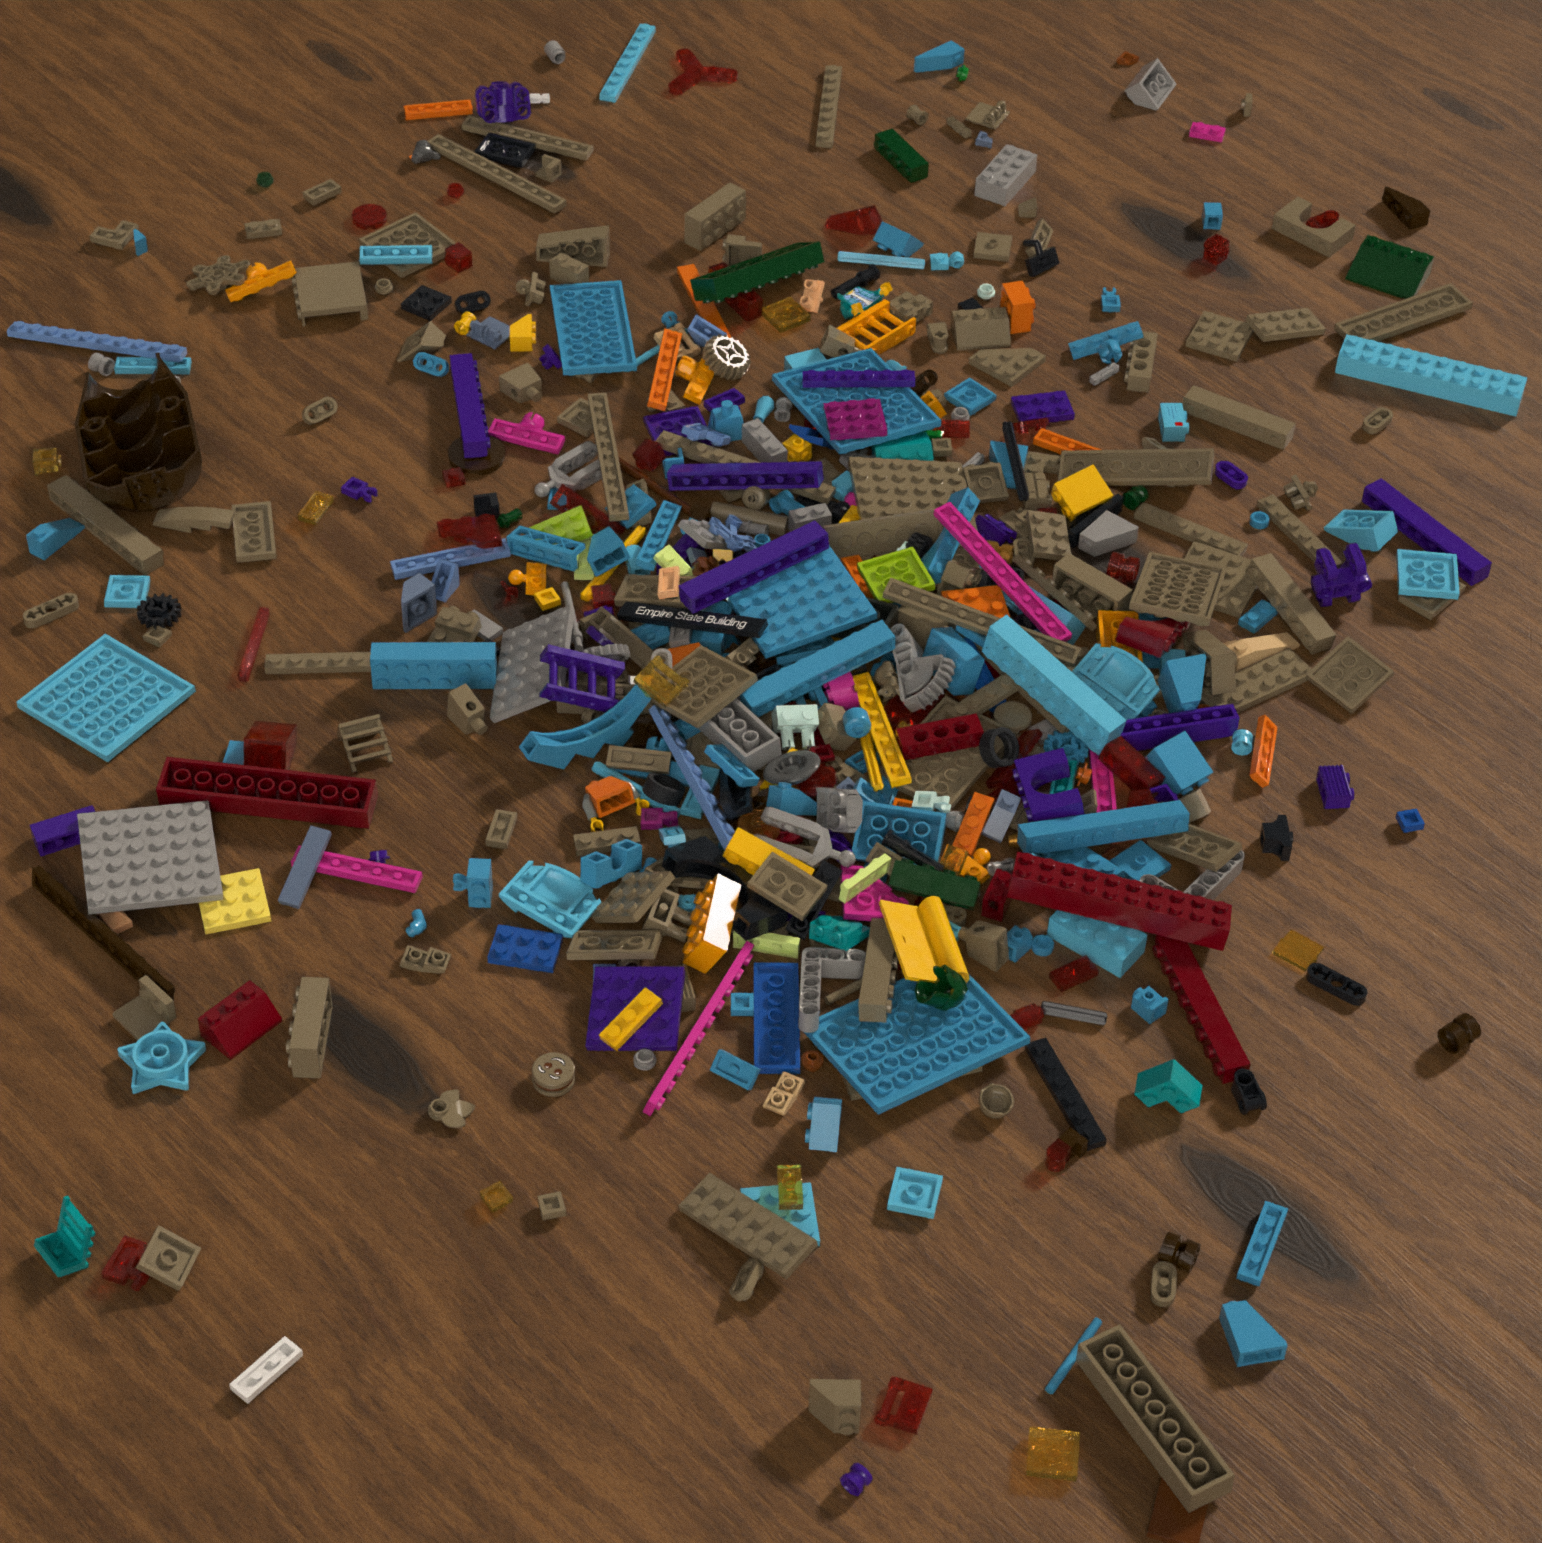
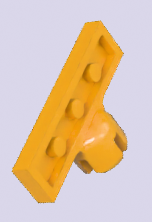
(258, 278)
(698, 377)

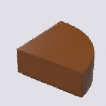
(1127, 59)

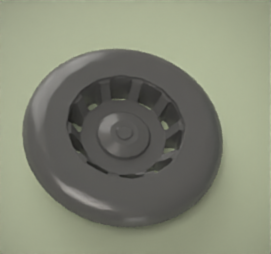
(792, 767)

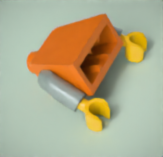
(609, 796)

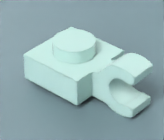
(929, 801)

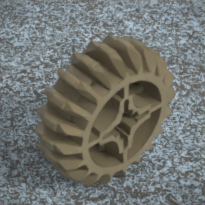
(726, 357)

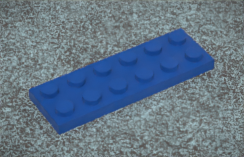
(776, 1018)

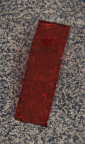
(858, 221)

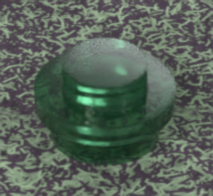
(264, 179)

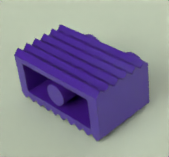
(1334, 787)

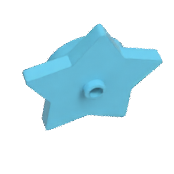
(161, 1059)

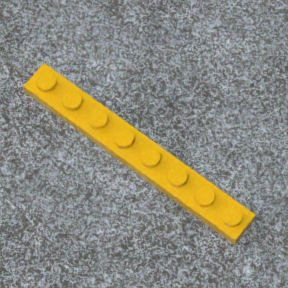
(881, 732)

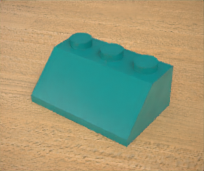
(905, 448)

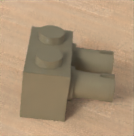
(662, 912)

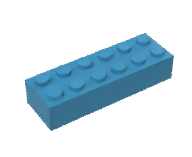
(433, 665)

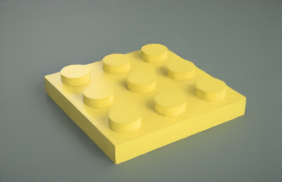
(242, 903)

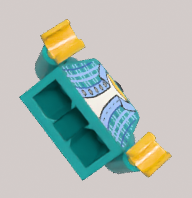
(860, 299)

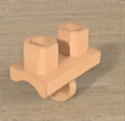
(812, 295)

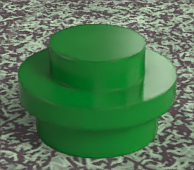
(962, 73)

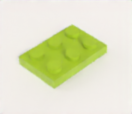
(569, 525)

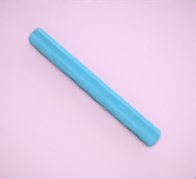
(882, 260)
(603, 771)

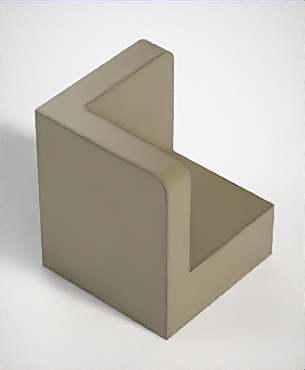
(550, 168)
(1196, 805)

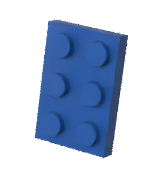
(525, 948)

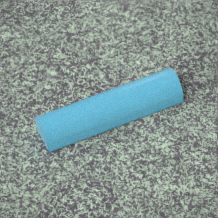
(395, 254)

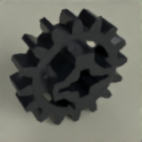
(159, 611)

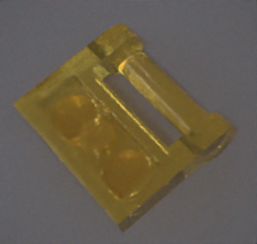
(658, 686)

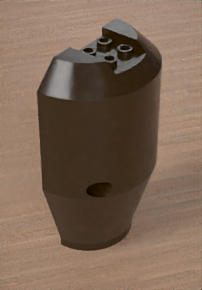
(138, 442)

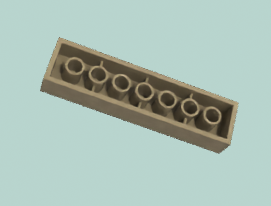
(1155, 1418)

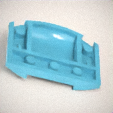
(1118, 679)
(551, 897)

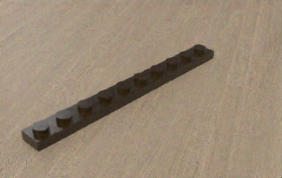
(97, 930)

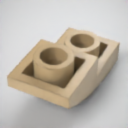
(784, 1094)

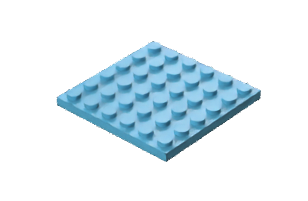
(106, 697)

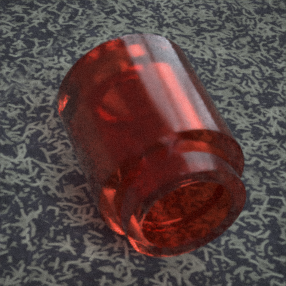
(1028, 1016)

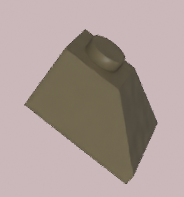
(426, 339)

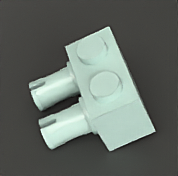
(795, 719)

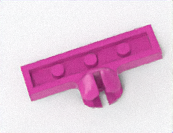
(527, 433)

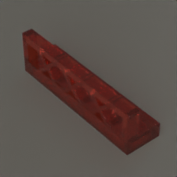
(586, 505)

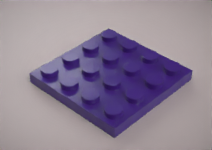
(618, 987)

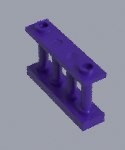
(584, 662)

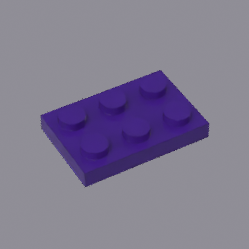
(1043, 405)

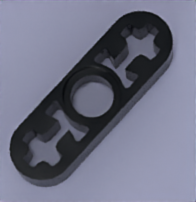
(1352, 986)

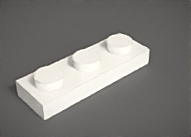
(266, 1369)

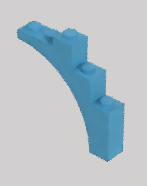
(612, 727)

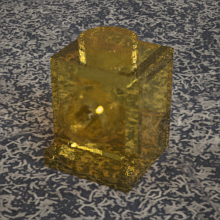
(46, 460)

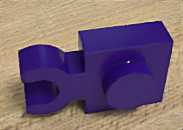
(357, 488)

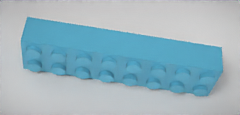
(1052, 684)

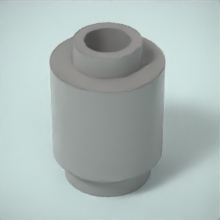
(554, 52)

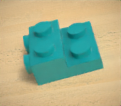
(837, 932)

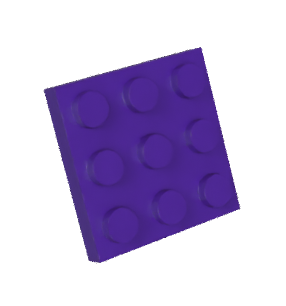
(673, 422)

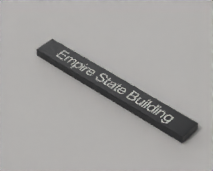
(698, 621)

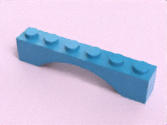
(946, 545)

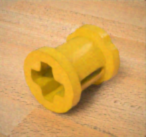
(462, 326)

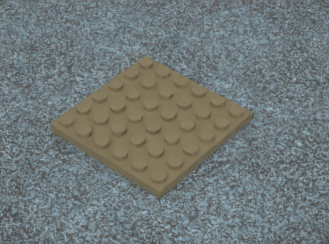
(903, 486)

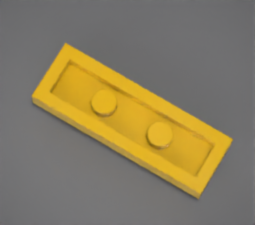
(630, 1019)

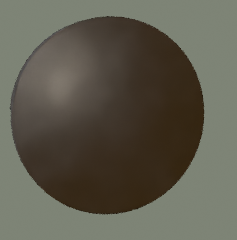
(479, 465)

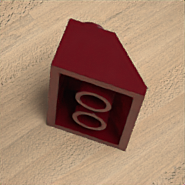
(239, 1020)

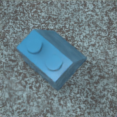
(1182, 682)
(1180, 764)

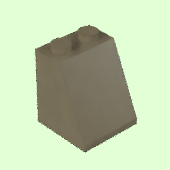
(919, 624)

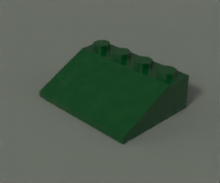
(1390, 267)

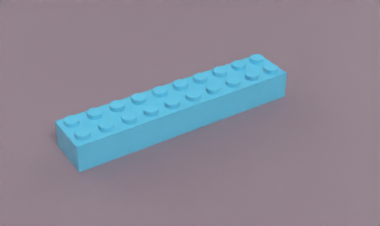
(1431, 375)

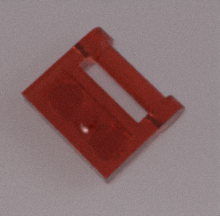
(911, 1407)

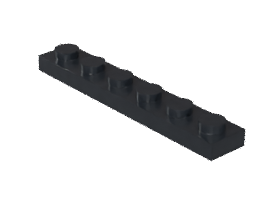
(1065, 1092)

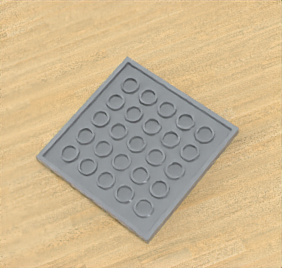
(149, 857)

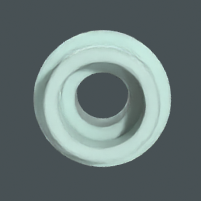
(986, 291)

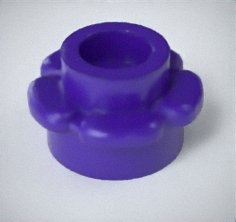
(379, 856)

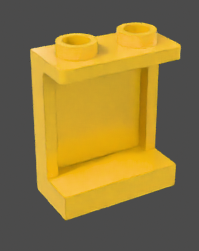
(1081, 492)

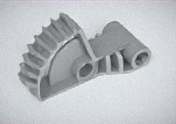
(916, 671)

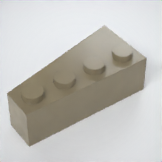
(1219, 662)

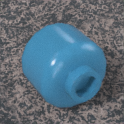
(856, 722)

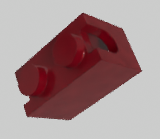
(997, 892)

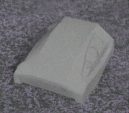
(839, 809)

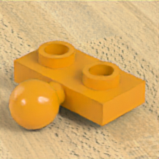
(534, 578)
(973, 866)

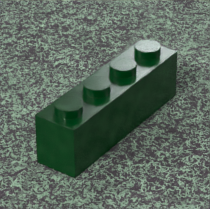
(901, 155)
(928, 882)

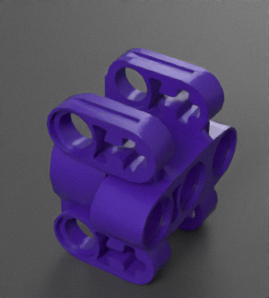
(502, 102)
(1347, 581)

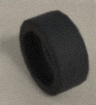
(987, 750)
(663, 789)

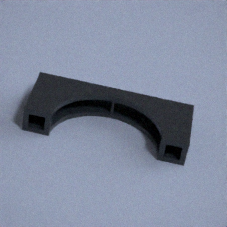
(706, 860)

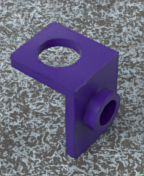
(1165, 793)

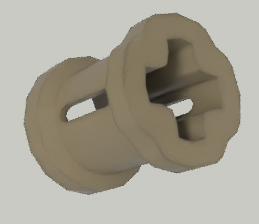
(916, 114)

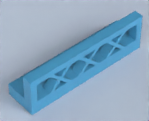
(543, 549)

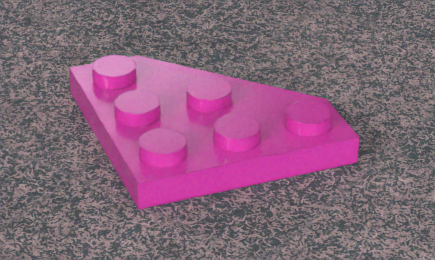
(866, 904)

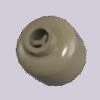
(755, 497)

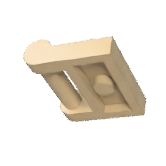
(693, 349)

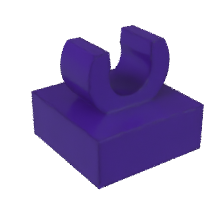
(550, 358)

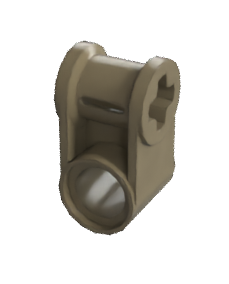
(937, 336)

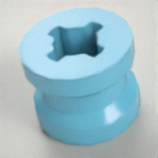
(1242, 742)

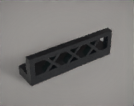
(1080, 523)
(730, 797)

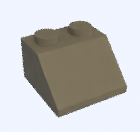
(836, 1404)

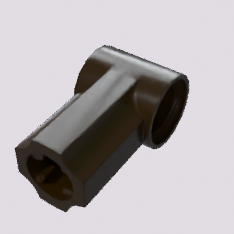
(920, 383)

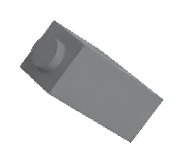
(1107, 534)

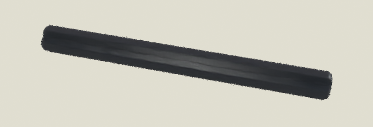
(1015, 461)

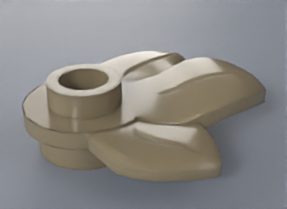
(450, 1109)

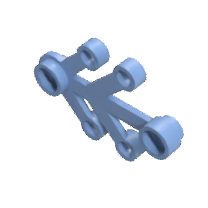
(729, 533)

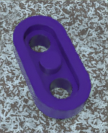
(1231, 474)

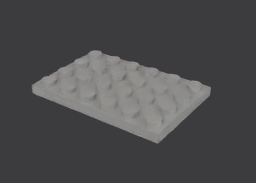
(519, 667)

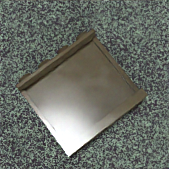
(329, 290)

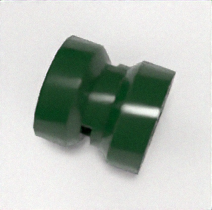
(1135, 497)

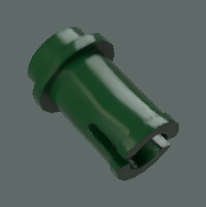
(505, 520)

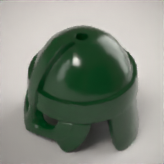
(945, 993)

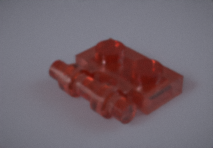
(123, 1263)

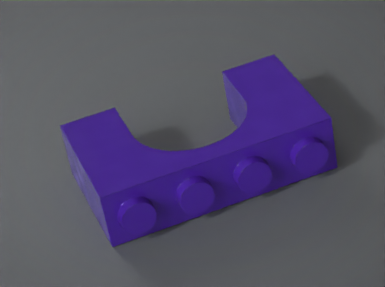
(1041, 769)

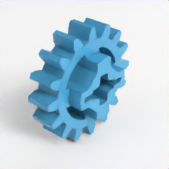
(1073, 746)

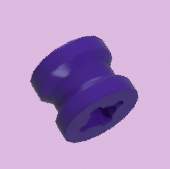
(856, 1479)

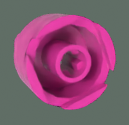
(842, 692)

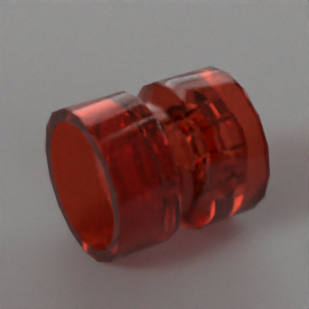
(1124, 567)

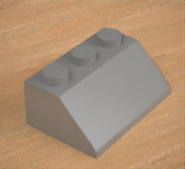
(1151, 85)

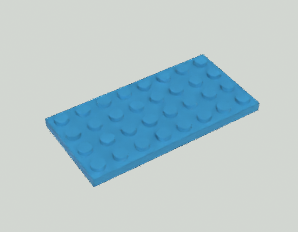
(592, 328)

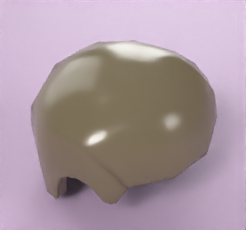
(996, 1101)

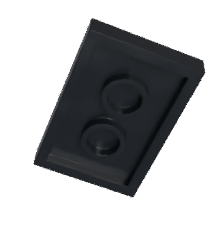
(505, 150)

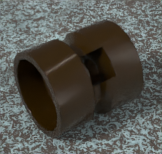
(1459, 1033)
(1179, 1252)

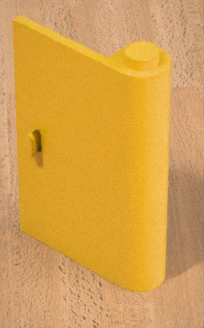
(922, 938)

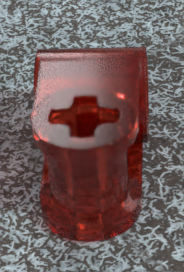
(1323, 220)

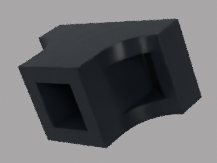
(1277, 838)

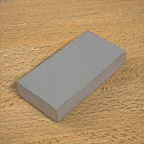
(489, 629)

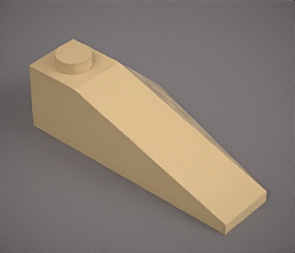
(1255, 649)

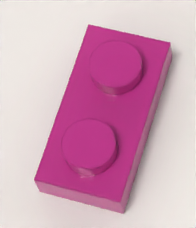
(1207, 132)

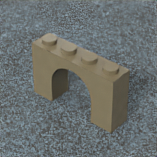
(1325, 241)

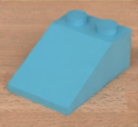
(1365, 527)

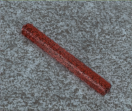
(253, 644)

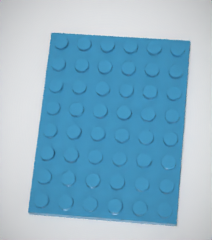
(901, 406)
(916, 1044)

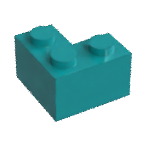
(1169, 1083)

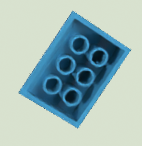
(921, 827)

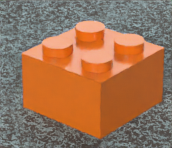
(1019, 306)

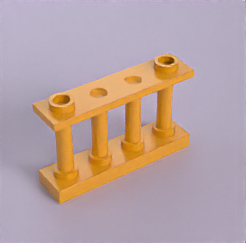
(872, 318)

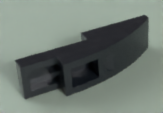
(828, 875)

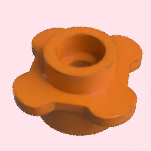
(1083, 774)

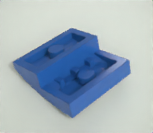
(810, 435)

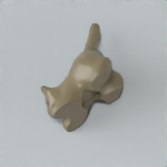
(886, 679)

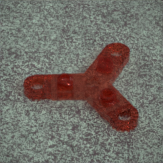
(696, 72)

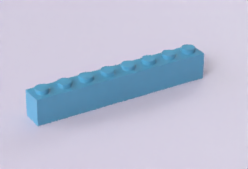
(819, 668)
(1103, 827)

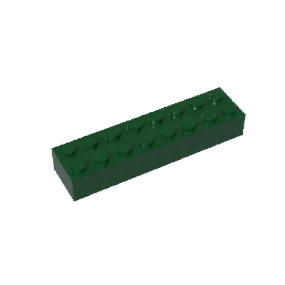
(757, 271)

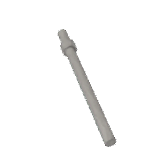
(576, 637)

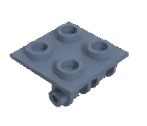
(489, 332)

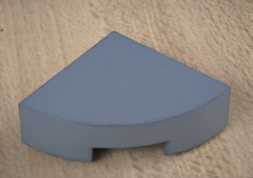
(983, 140)

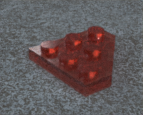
(467, 529)

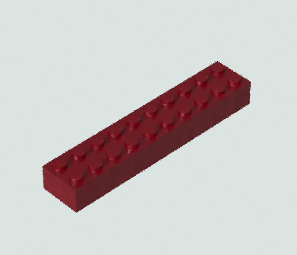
(269, 792)
(1120, 901)

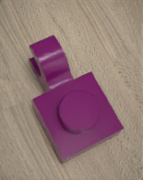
(655, 818)

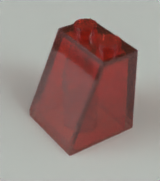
(270, 745)

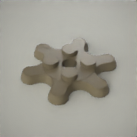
(218, 275)

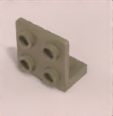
(146, 1010)

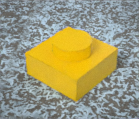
(547, 599)

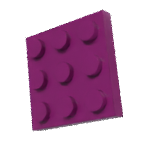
(855, 419)

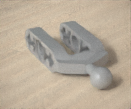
(568, 463)
(806, 829)

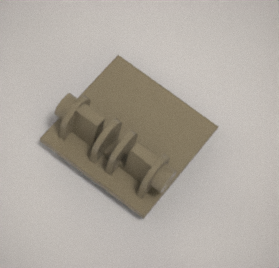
(988, 115)

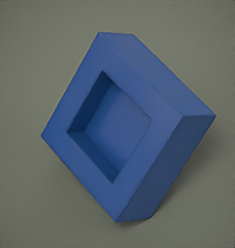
(1410, 820)

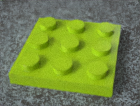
(899, 565)

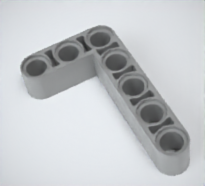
(1209, 883)
(819, 964)

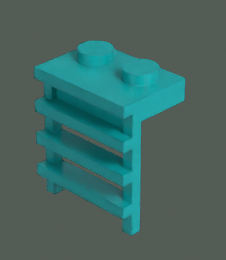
(68, 1247)

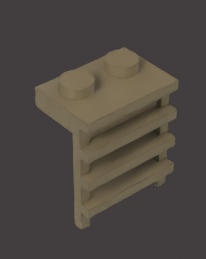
(361, 728)

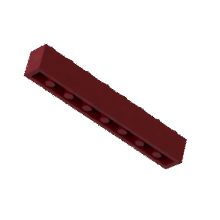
(1201, 1007)

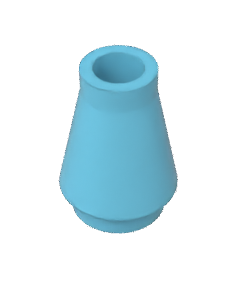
(764, 407)

